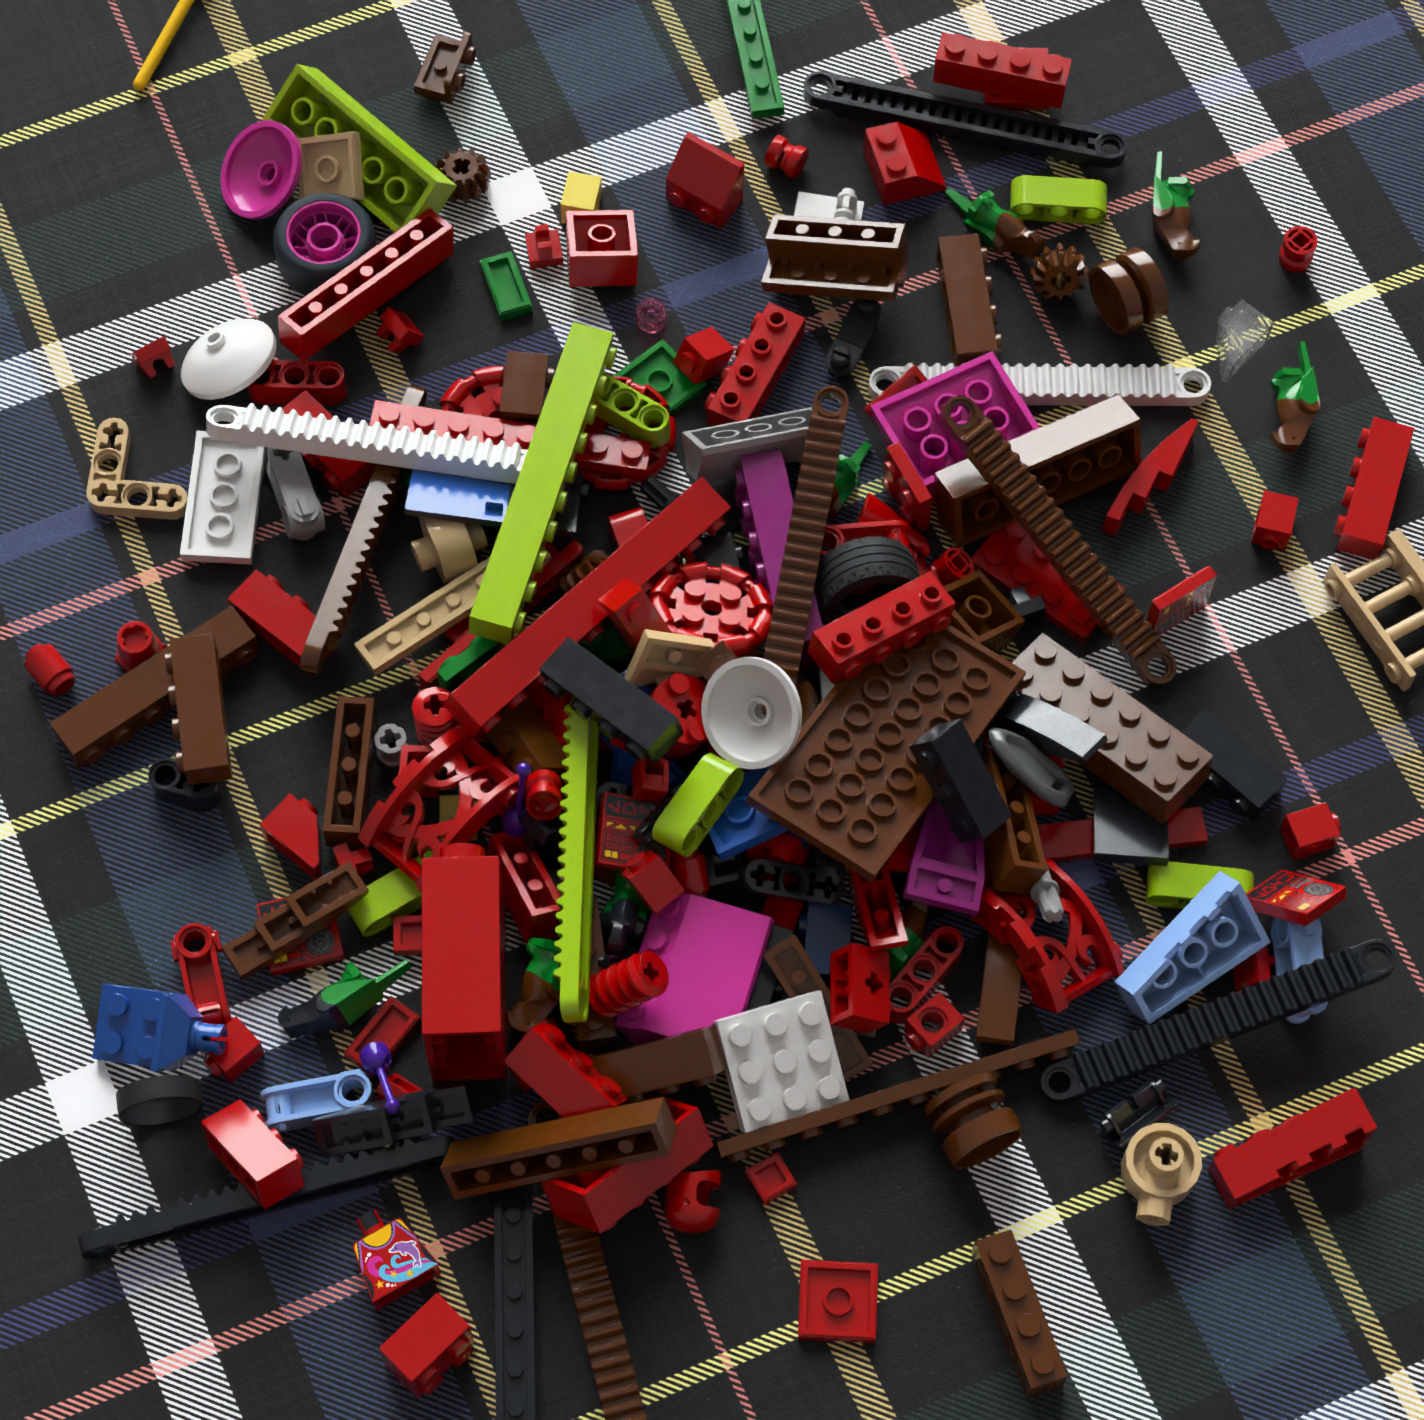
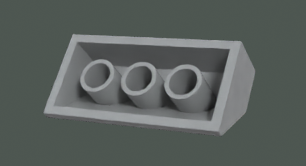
(718, 448)

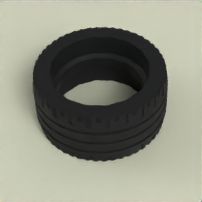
(858, 565)

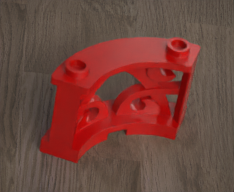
(447, 754)
(1086, 932)

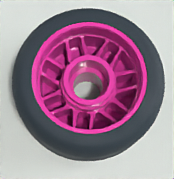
(320, 239)

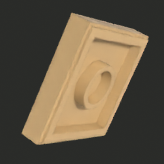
(332, 165)

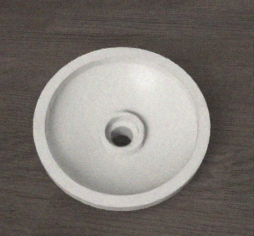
(228, 358)
(735, 717)

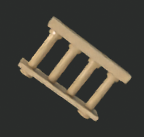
(1402, 557)

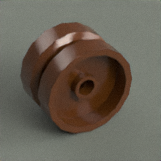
(1129, 291)

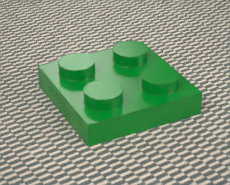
(458, 669)

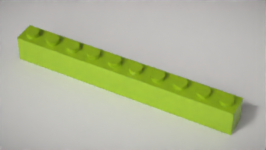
(541, 484)

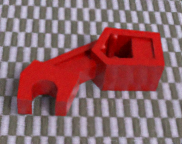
(647, 786)

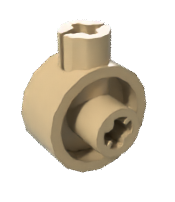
(448, 547)
(1160, 1170)

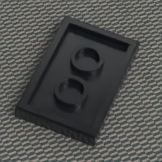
(1124, 830)

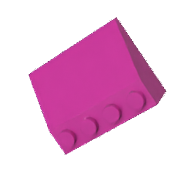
(915, 414)
(710, 963)

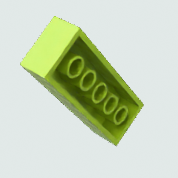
(395, 176)

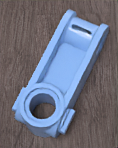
(1294, 947)
(313, 1098)

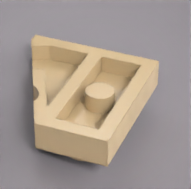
(665, 654)

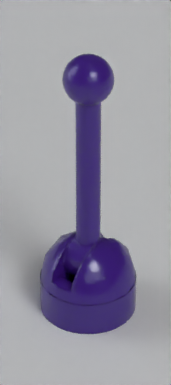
(515, 813)
(377, 1061)

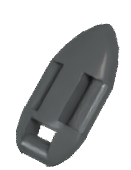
(1032, 767)

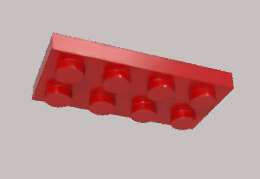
(1015, 561)

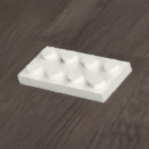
(222, 501)

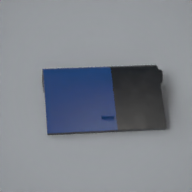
(480, 500)

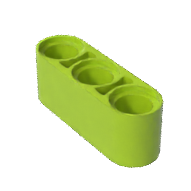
(1059, 199)
(636, 420)
(698, 804)
(1180, 882)
(387, 897)

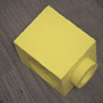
(581, 193)

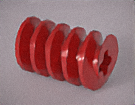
(431, 716)
(628, 984)

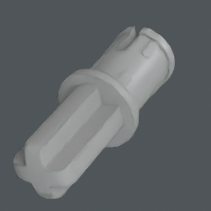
(1046, 894)

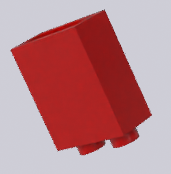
(464, 965)

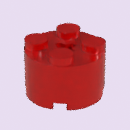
(683, 698)

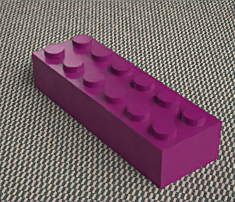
(766, 510)

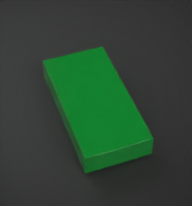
(506, 286)

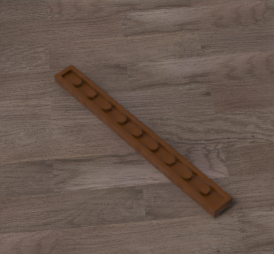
(882, 1101)

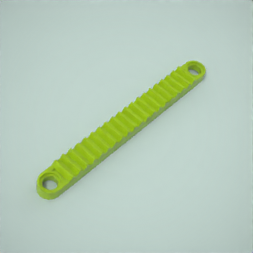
(577, 866)

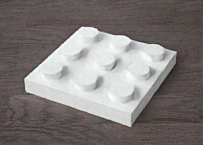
(781, 1061)

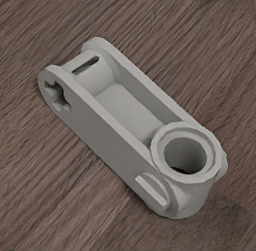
(294, 494)

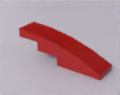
(1155, 471)

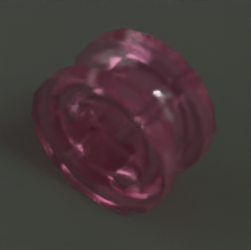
(649, 305)

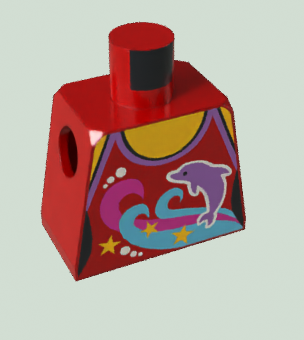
(391, 1259)

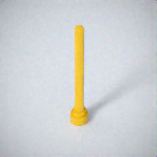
(162, 44)

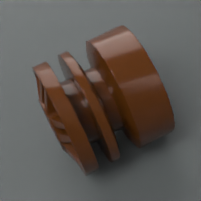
(971, 1118)

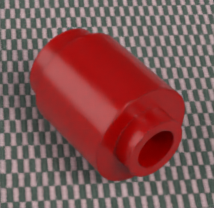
(49, 669)
(691, 872)

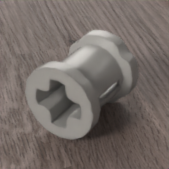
(390, 734)

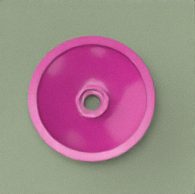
(261, 169)

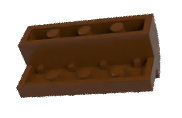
(835, 258)

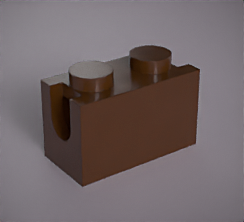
(525, 386)

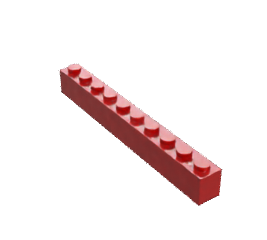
(579, 614)

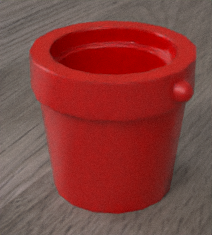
(136, 644)

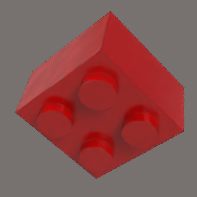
(428, 1346)

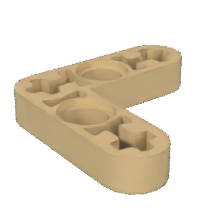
(114, 481)

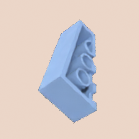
(1193, 950)

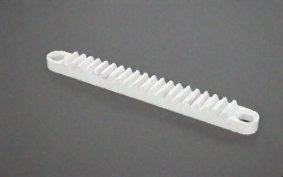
(1083, 384)
(366, 443)

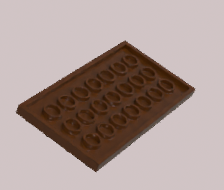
(851, 772)

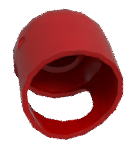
(688, 1201)

